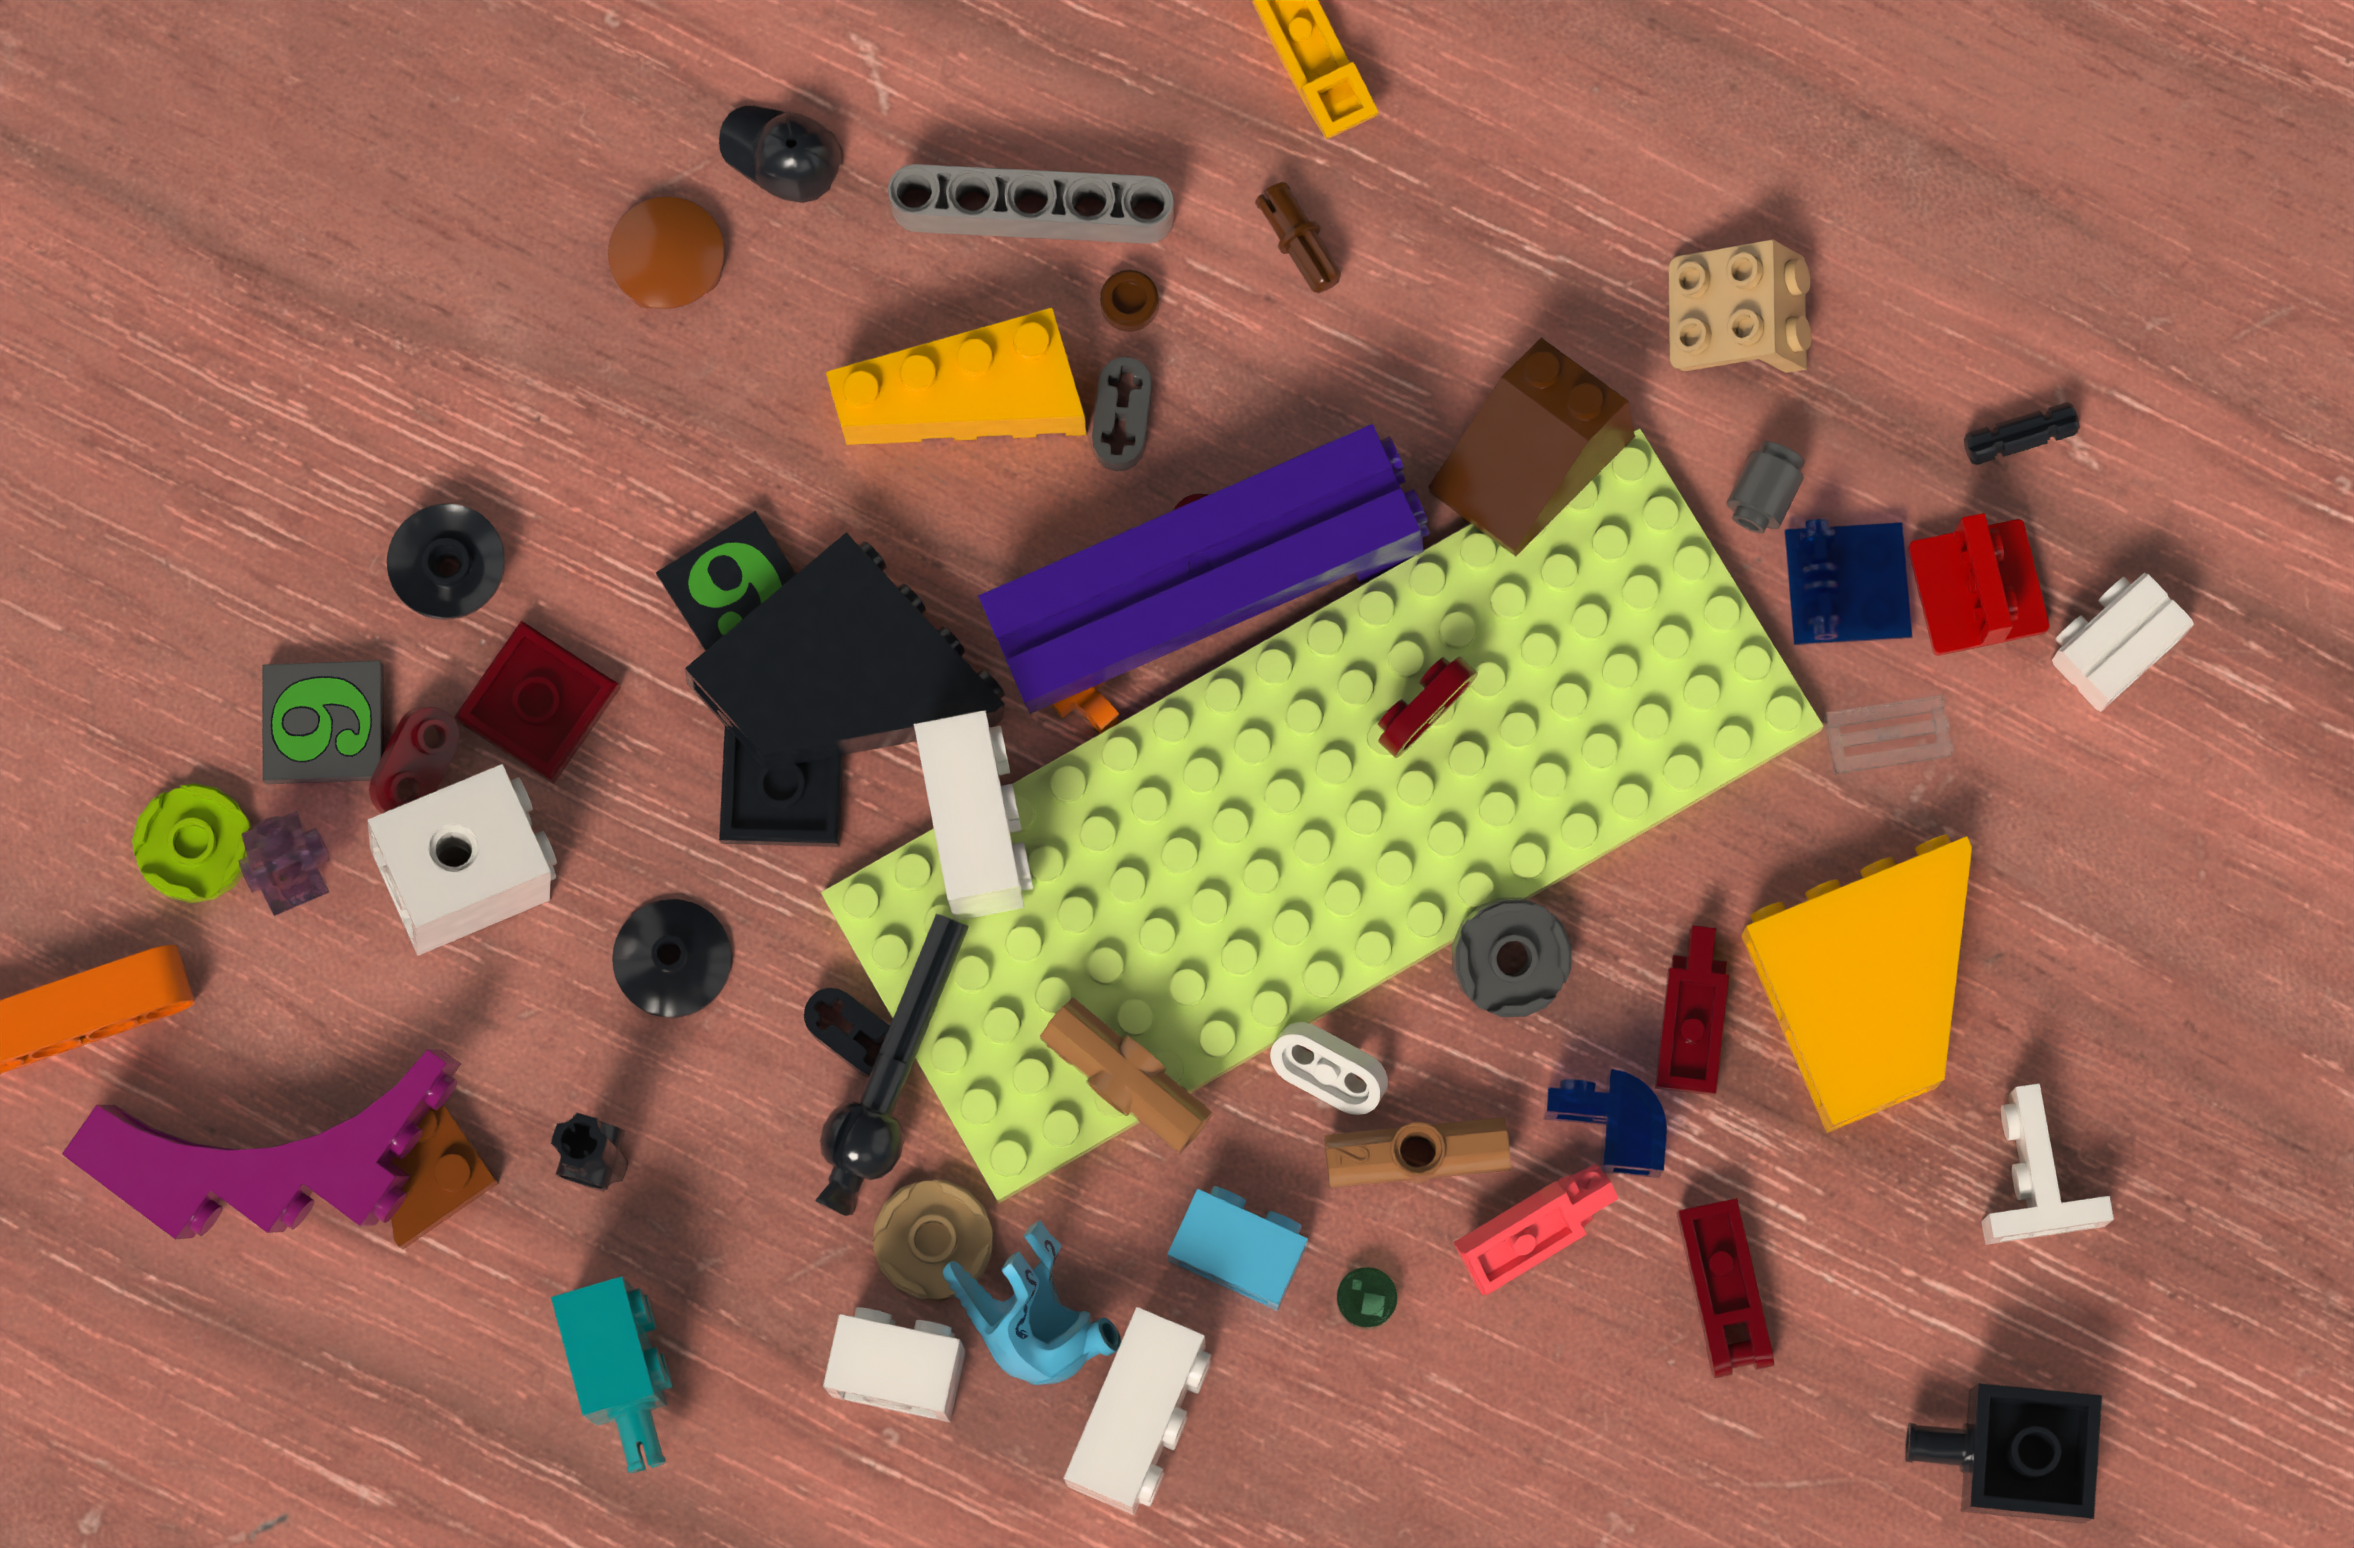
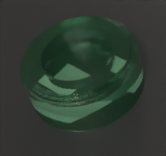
(1366, 1298)

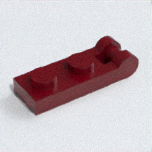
(1725, 1285)

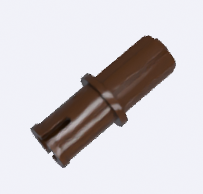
(1299, 237)

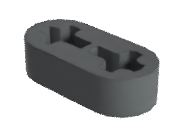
(1108, 412)

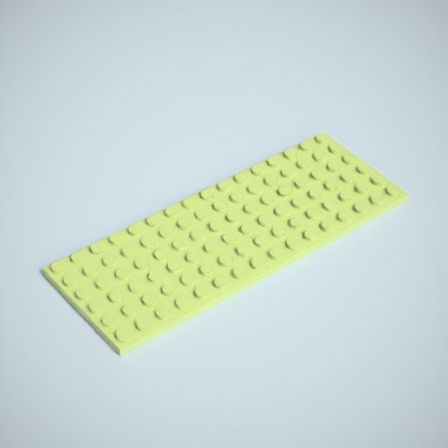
(1271, 860)

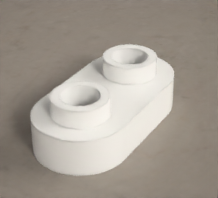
(1329, 1068)

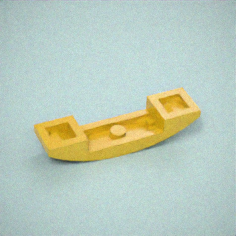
(1317, 64)

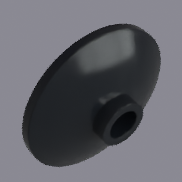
(440, 534)
(677, 987)

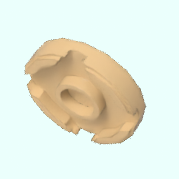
(927, 1229)

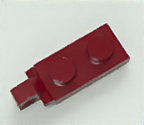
(1693, 1018)

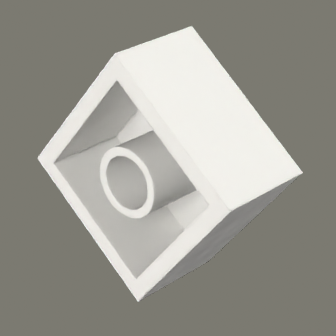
(895, 1365)

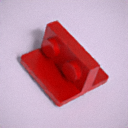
(1978, 585)

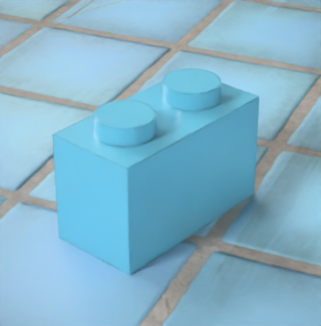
(1238, 1247)

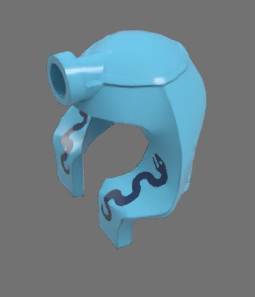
(1032, 1331)

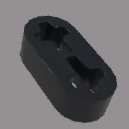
(835, 1039)

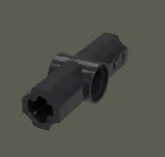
(589, 1152)

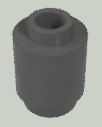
(1766, 487)

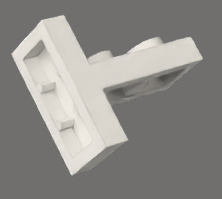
(2037, 1181)

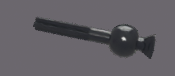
(863, 1135)

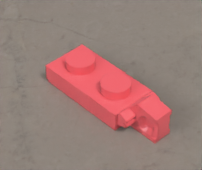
(1534, 1228)

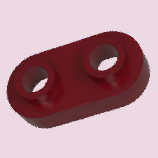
(1443, 687)
(412, 759)

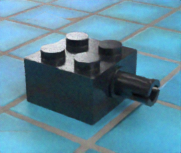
(2020, 1452)

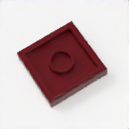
(537, 702)

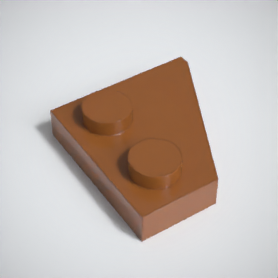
(443, 1177)

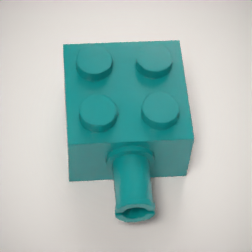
(614, 1363)

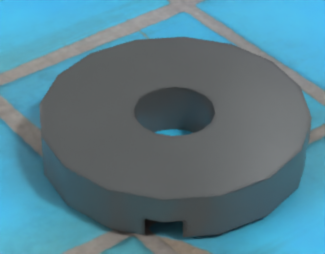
(1477, 950)

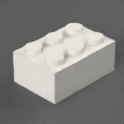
(973, 815)
(1138, 1412)

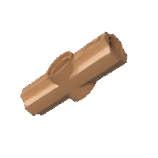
(1126, 1075)
(1457, 1147)

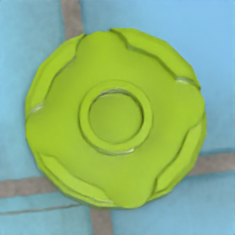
(191, 843)

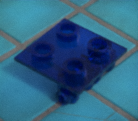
(1847, 582)

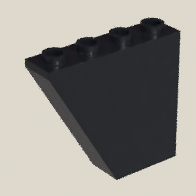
(838, 665)

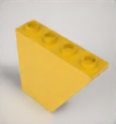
(1868, 979)

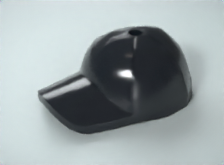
(756, 146)

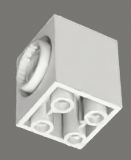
(472, 821)

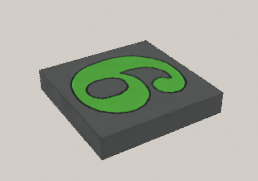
(322, 721)

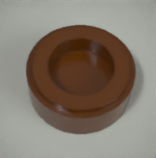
(1129, 300)

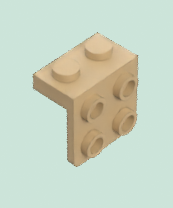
(1739, 307)

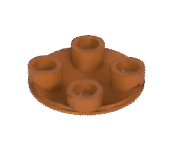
(666, 253)

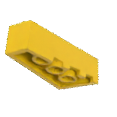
(963, 387)

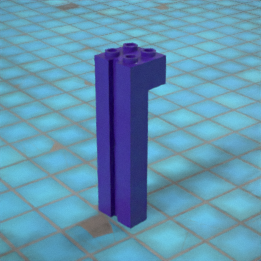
(1207, 567)

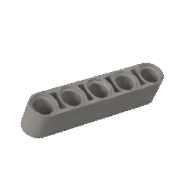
(1009, 186)

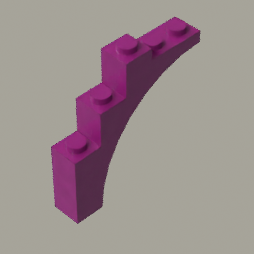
(347, 1165)

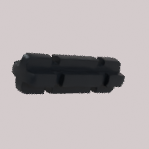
(2021, 433)

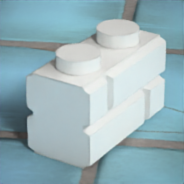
(2121, 641)

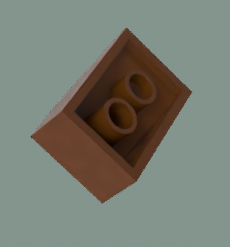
(1533, 447)

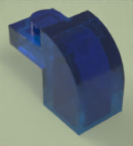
(1630, 1119)

